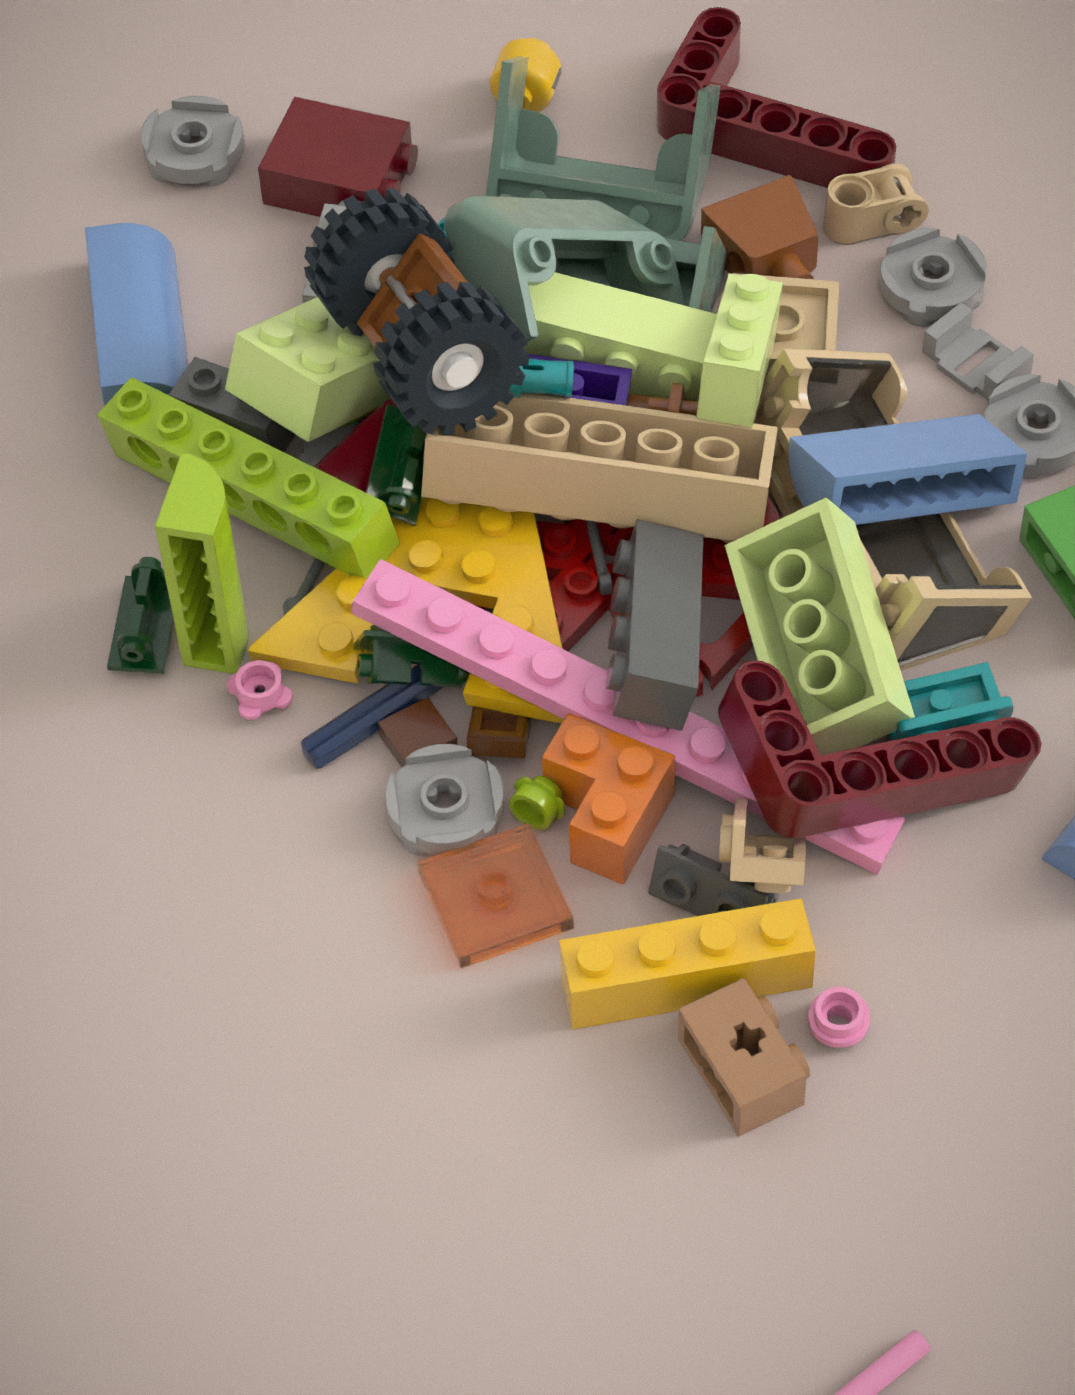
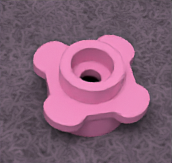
(259, 676)

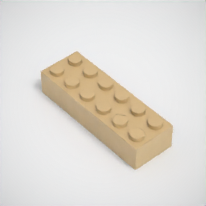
(606, 465)

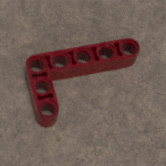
(757, 127)
(866, 784)

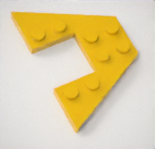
(461, 548)

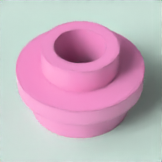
(839, 1002)

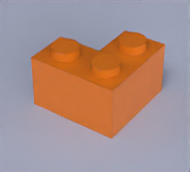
(617, 792)

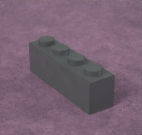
(656, 625)

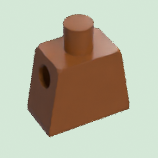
(766, 231)

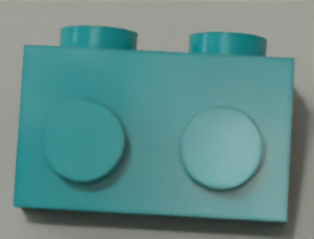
(952, 701)

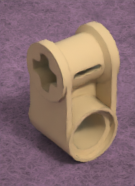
(868, 205)

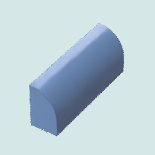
(135, 307)
(908, 468)

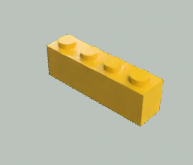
(682, 960)

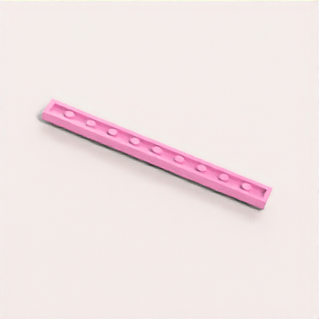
(575, 686)

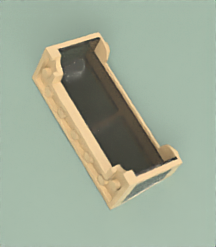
(920, 565)

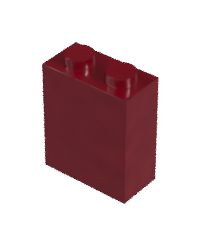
(333, 153)

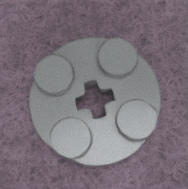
(198, 162)
(928, 299)
(1028, 398)
(416, 785)

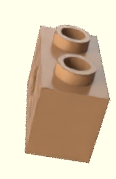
(743, 1056)

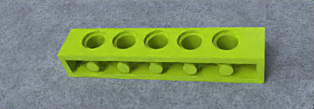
(258, 480)

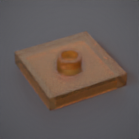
(495, 895)

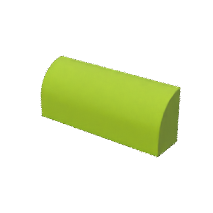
(202, 568)

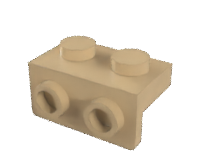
(763, 859)

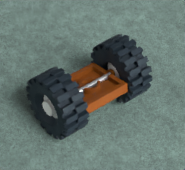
(437, 338)

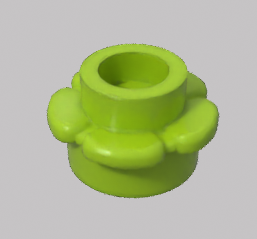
(537, 802)

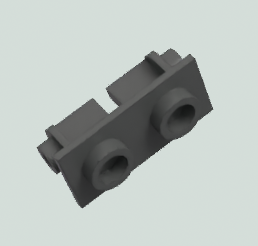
(698, 885)

